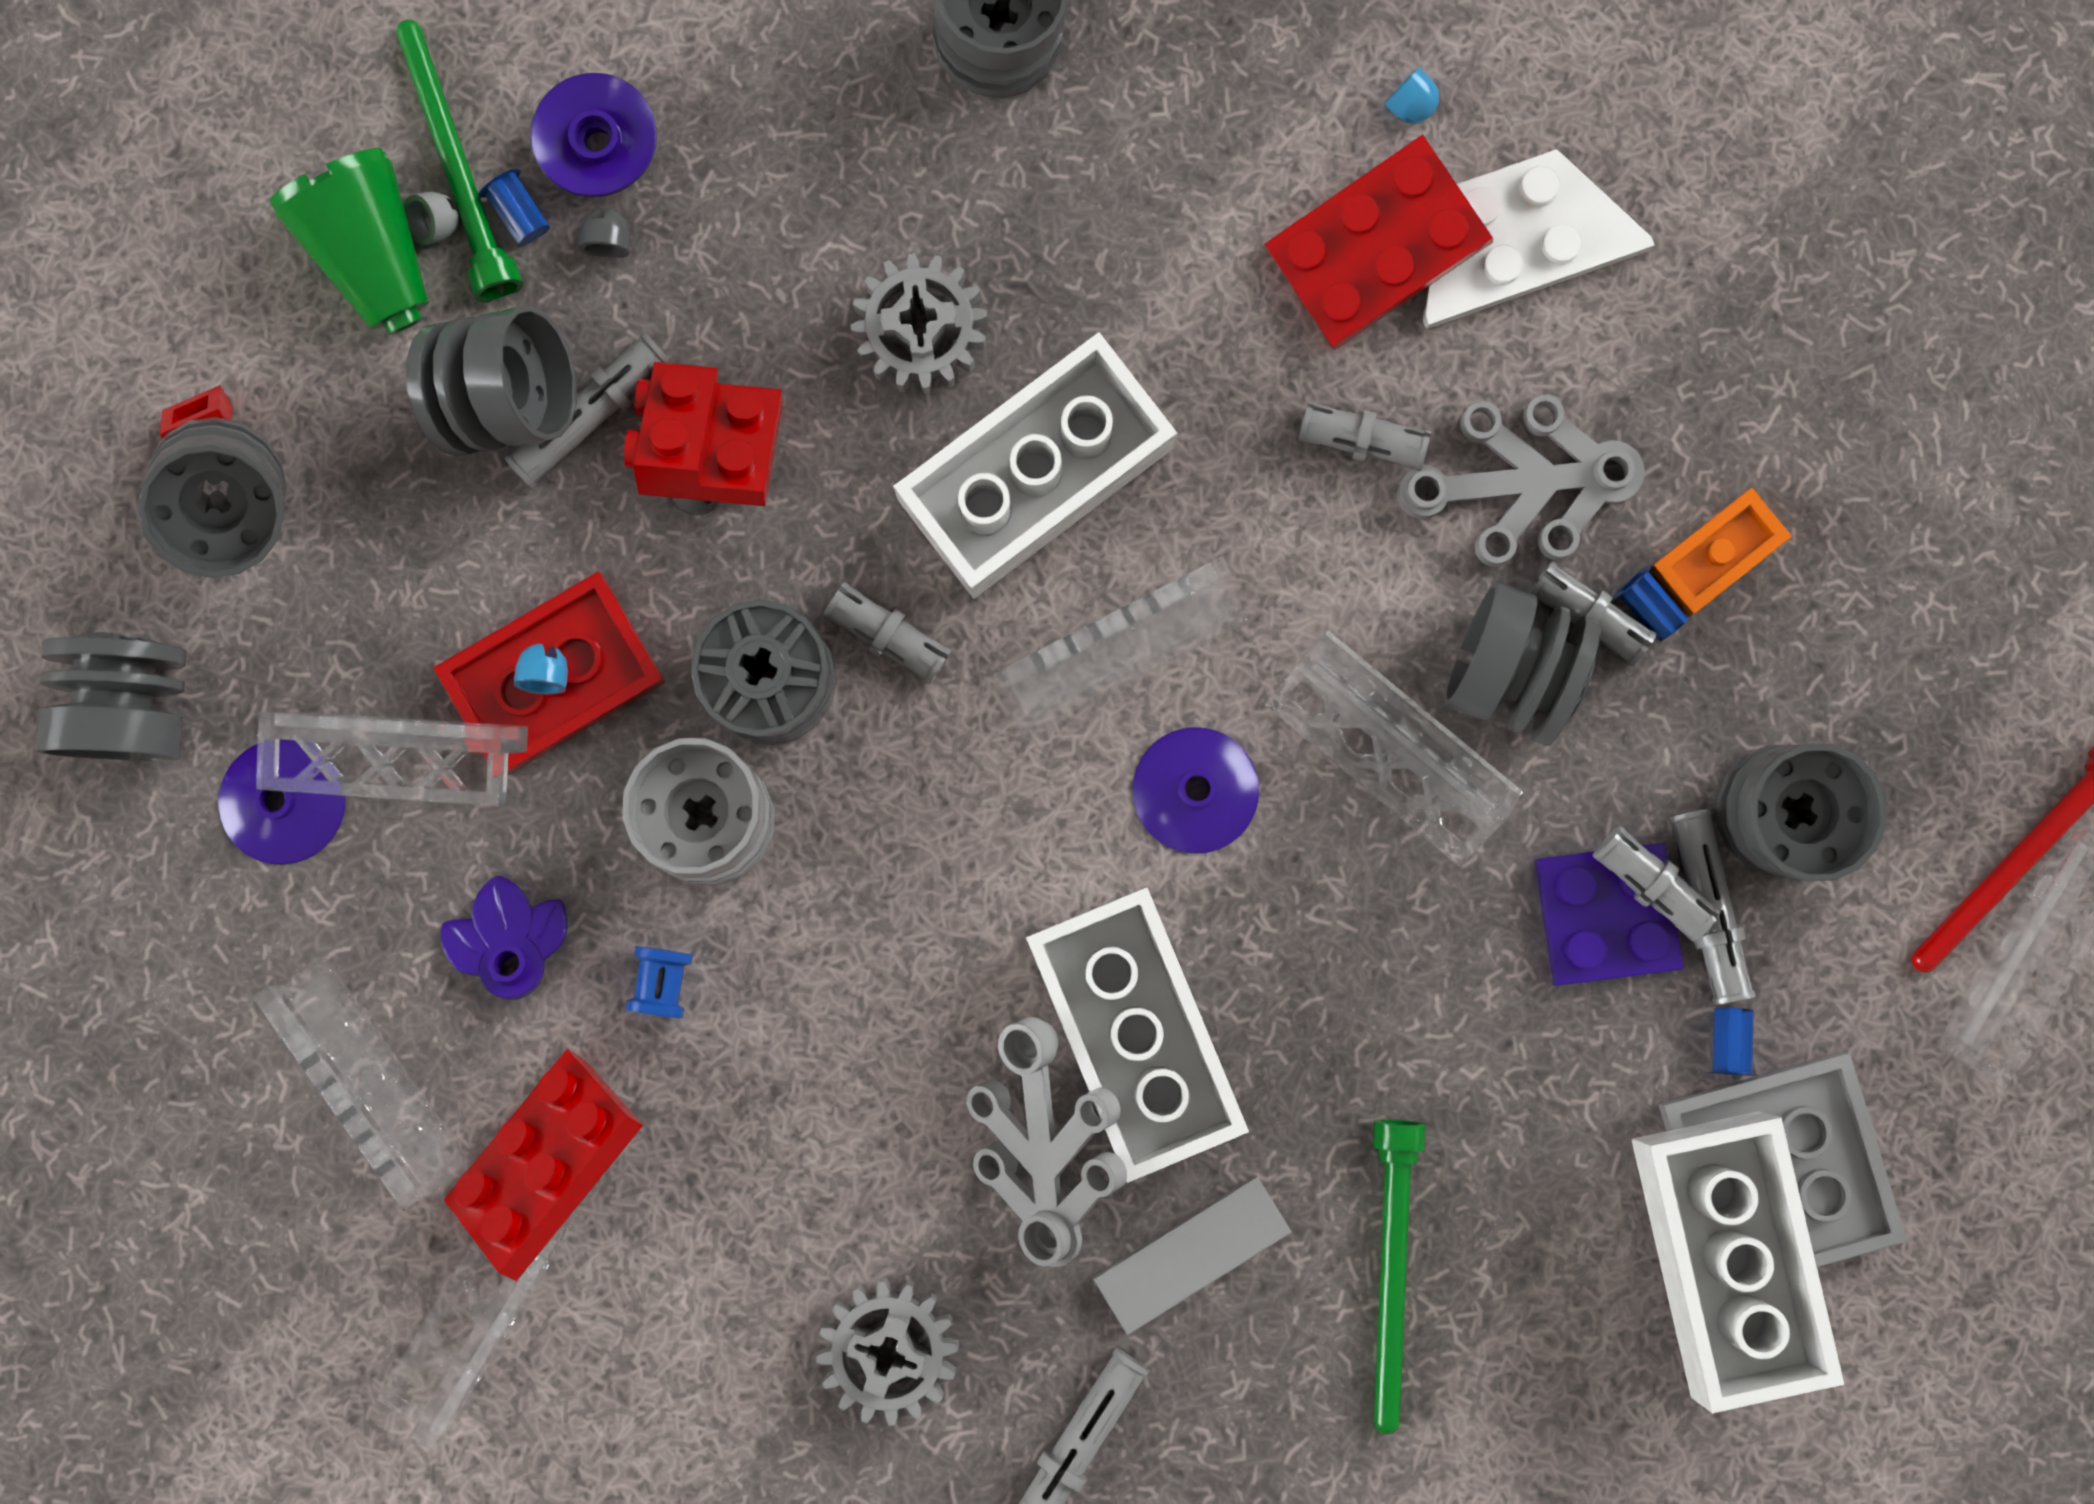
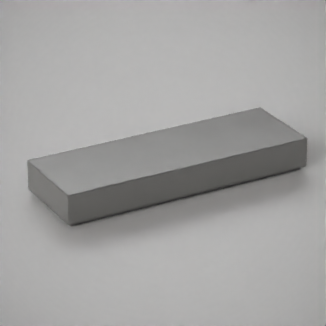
(1191, 1254)

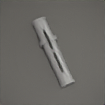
(594, 405)
(1707, 877)
(1122, 1376)

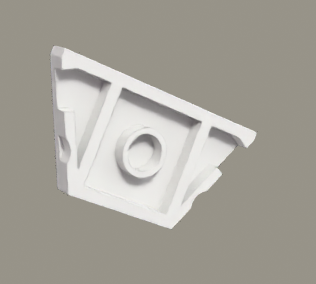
(1544, 230)

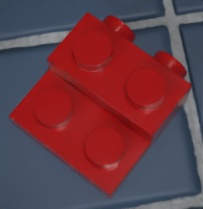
(703, 436)

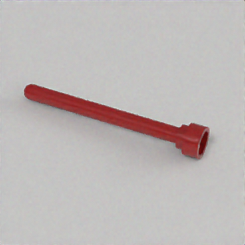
(2007, 873)

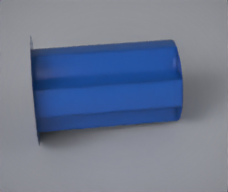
(515, 207)
(1652, 604)
(1733, 1041)

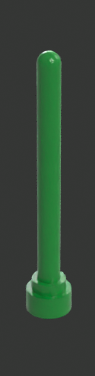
(488, 264)
(1398, 1148)

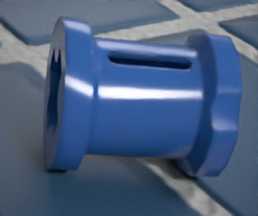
(667, 1001)

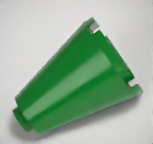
(359, 236)

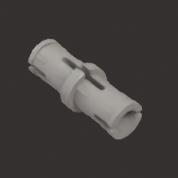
(1364, 435)
(1618, 629)
(886, 633)
(1656, 883)

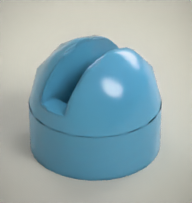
(1414, 98)
(541, 671)

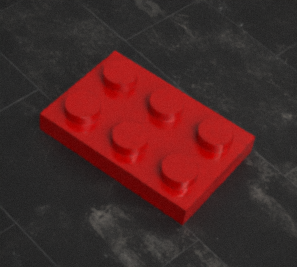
(1379, 242)
(604, 665)
(542, 1164)

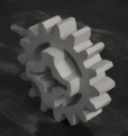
(943, 319)
(857, 1344)

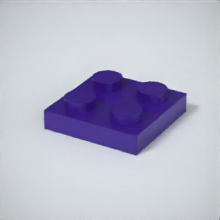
(1598, 926)

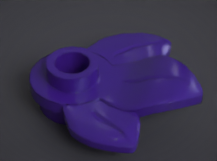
(505, 928)

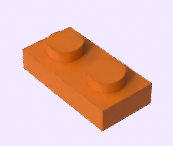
(1720, 552)

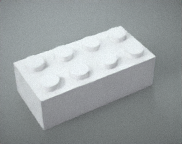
(1036, 465)
(1138, 1033)
(1737, 1261)

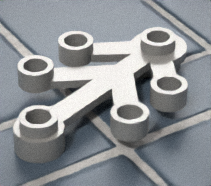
(1532, 479)
(1040, 1150)

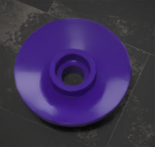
(588, 106)
(1176, 818)
(283, 836)

